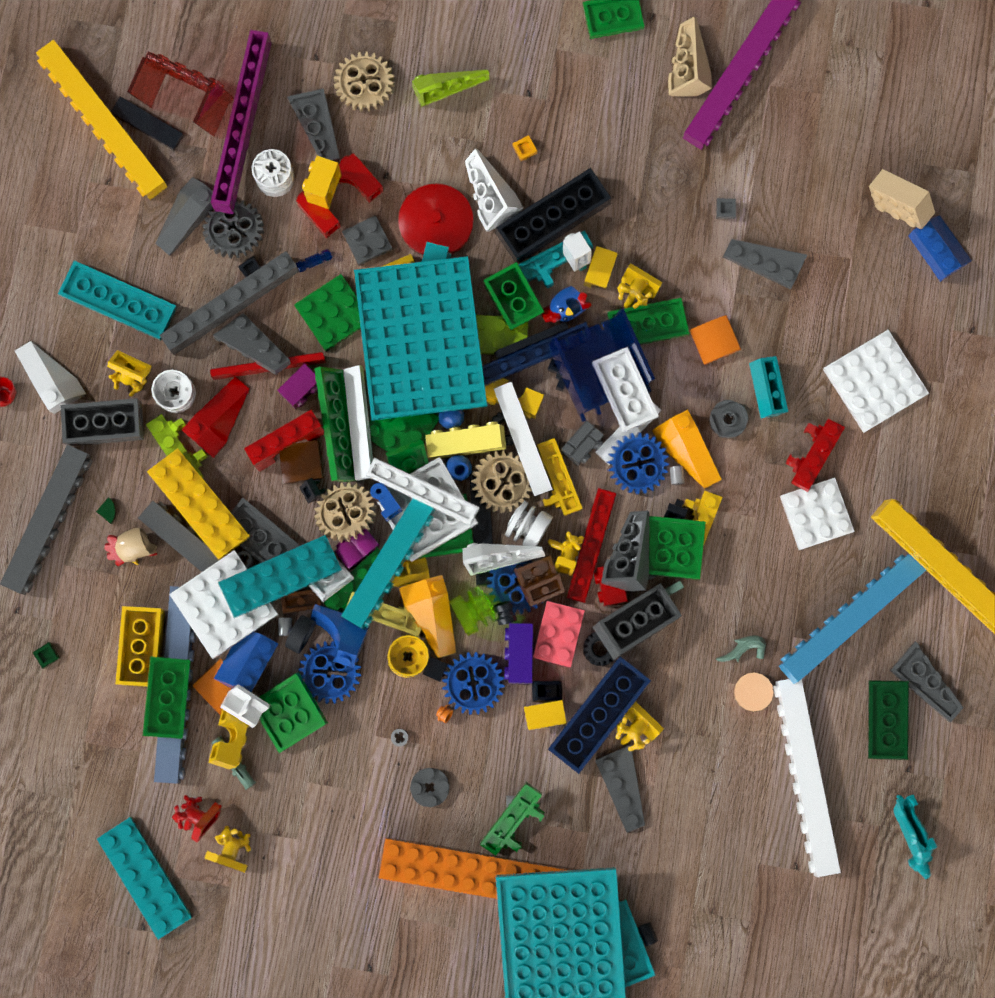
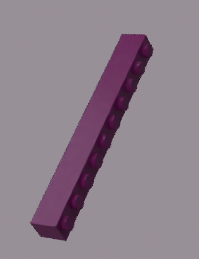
(739, 72)
(241, 122)

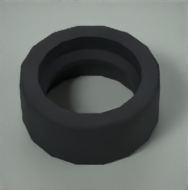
(300, 634)

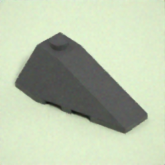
(185, 215)
(630, 559)

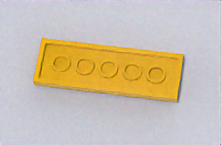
(198, 504)

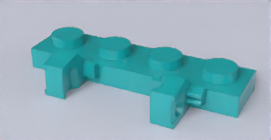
(541, 265)

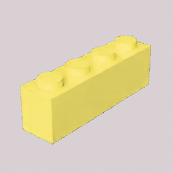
(465, 441)

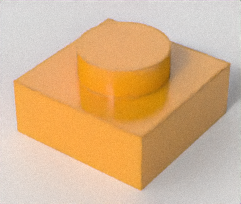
(524, 148)

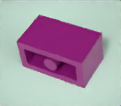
(299, 387)

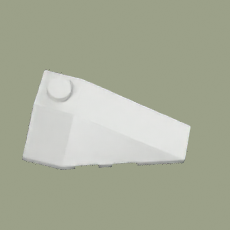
(494, 196)
(49, 378)
(487, 557)

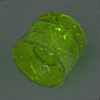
(473, 610)

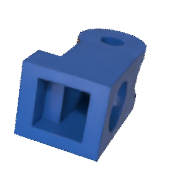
(383, 496)

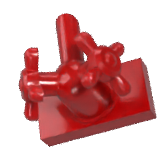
(193, 815)

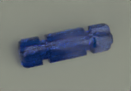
(314, 260)

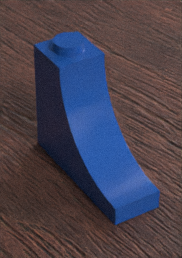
(345, 634)

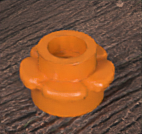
(444, 713)

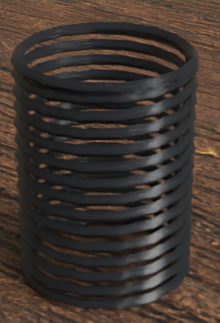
(647, 931)

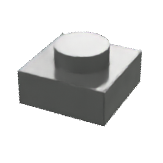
(725, 208)

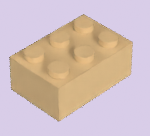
(902, 199)

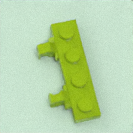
(167, 437)

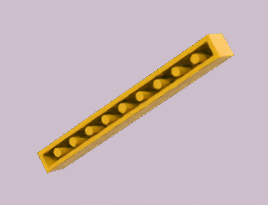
(101, 119)
(937, 560)

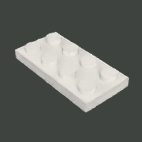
(625, 389)

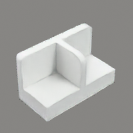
(244, 705)

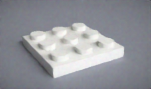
(817, 514)

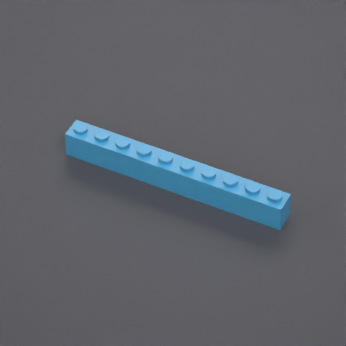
(851, 617)

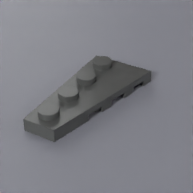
(315, 119)
(621, 781)

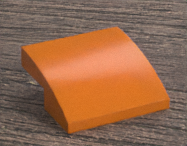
(715, 339)
(211, 689)

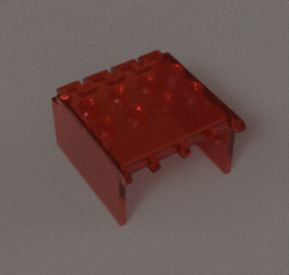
(151, 75)

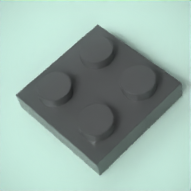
(367, 240)

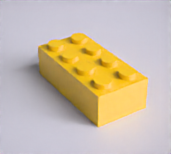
(138, 641)

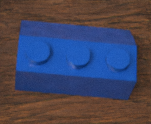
(939, 248)
(246, 661)

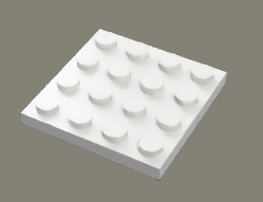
(875, 381)
(443, 526)
(209, 613)

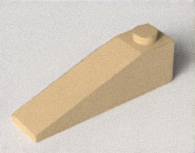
(691, 68)

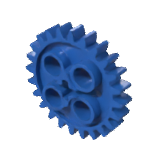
(641, 479)
(498, 589)
(455, 686)
(328, 689)

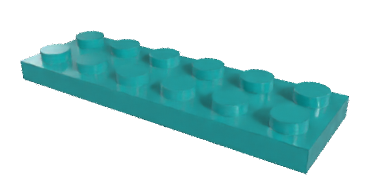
(117, 300)
(279, 576)
(144, 878)

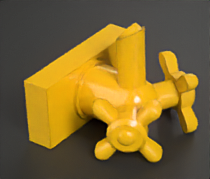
(639, 283)
(130, 369)
(566, 561)
(641, 724)
(230, 849)

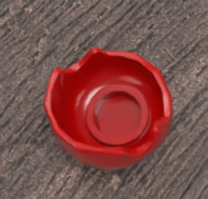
(7, 391)

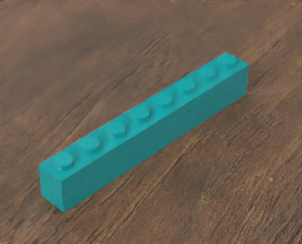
(388, 564)

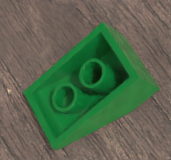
(512, 296)

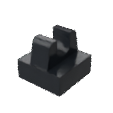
(310, 490)
(676, 510)

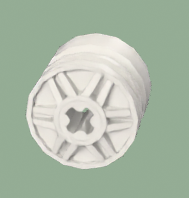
(282, 177)
(169, 381)
(528, 525)

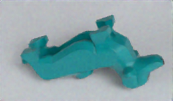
(915, 835)

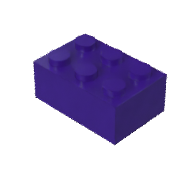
(519, 653)

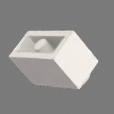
(576, 251)

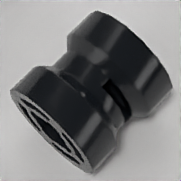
(505, 612)

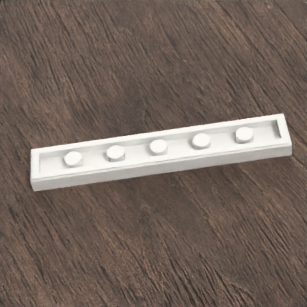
(358, 421)
(522, 439)
(422, 491)

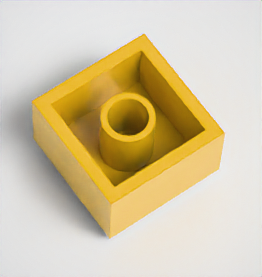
(322, 181)

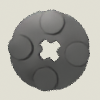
(724, 429)
(428, 776)

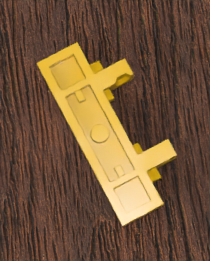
(563, 488)
(704, 509)

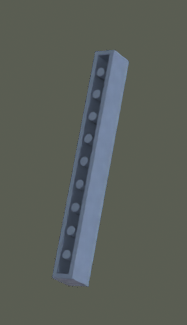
(178, 645)

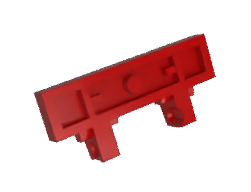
(809, 467)

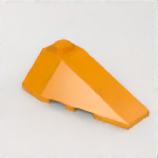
(687, 448)
(431, 609)

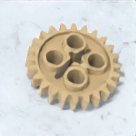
(366, 97)
(487, 471)
(328, 519)

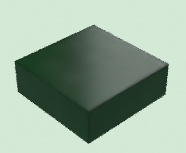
(46, 655)

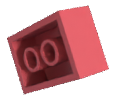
(558, 634)

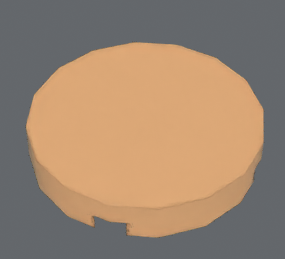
(753, 692)

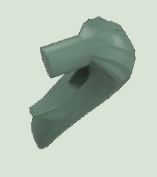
(743, 645)

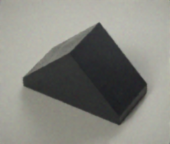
(546, 690)

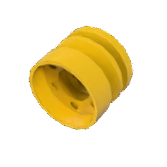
(407, 644)

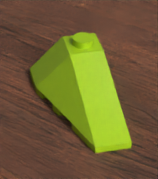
(441, 85)

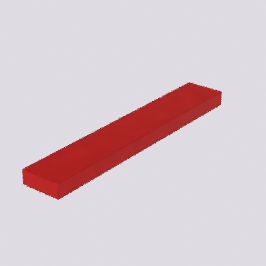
(254, 368)
(591, 545)

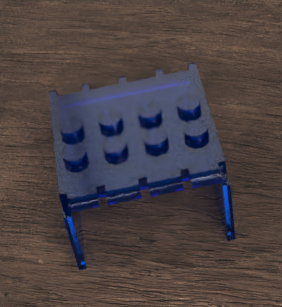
(576, 360)

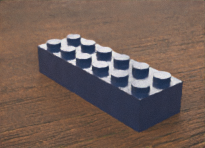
(599, 715)

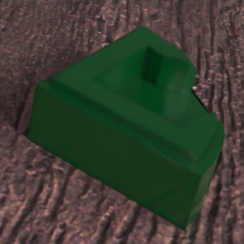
(107, 510)

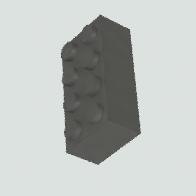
(102, 422)
(637, 621)

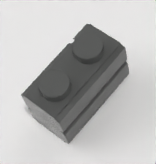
(582, 443)

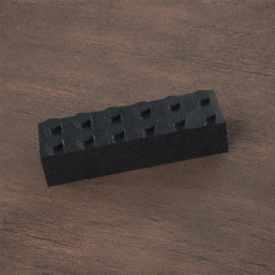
(553, 215)

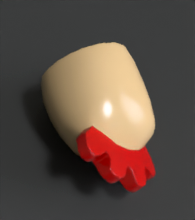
(129, 546)

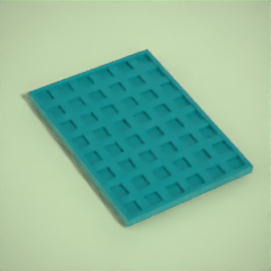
(420, 338)

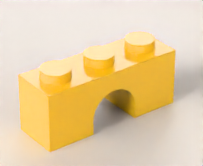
(529, 401)
(228, 754)

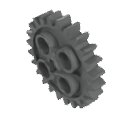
(222, 241)

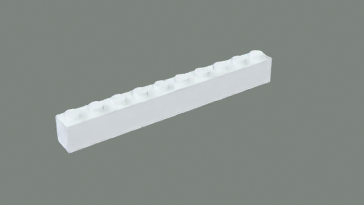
(807, 778)

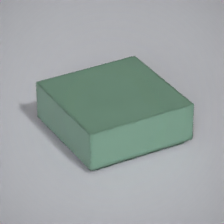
(674, 588)

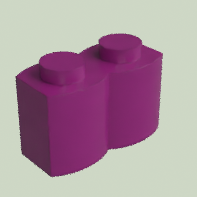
(356, 550)

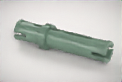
(240, 771)

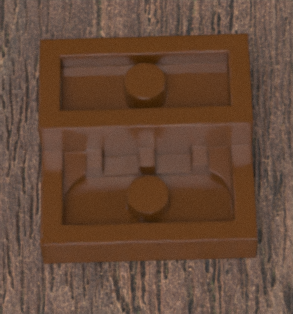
(301, 462)
(539, 580)
(300, 600)

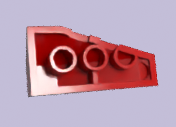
(214, 422)

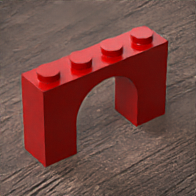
(352, 173)
(265, 449)

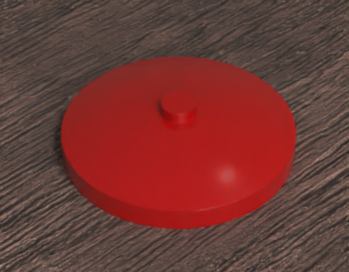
(435, 216)

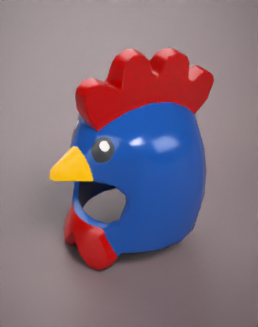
(564, 306)

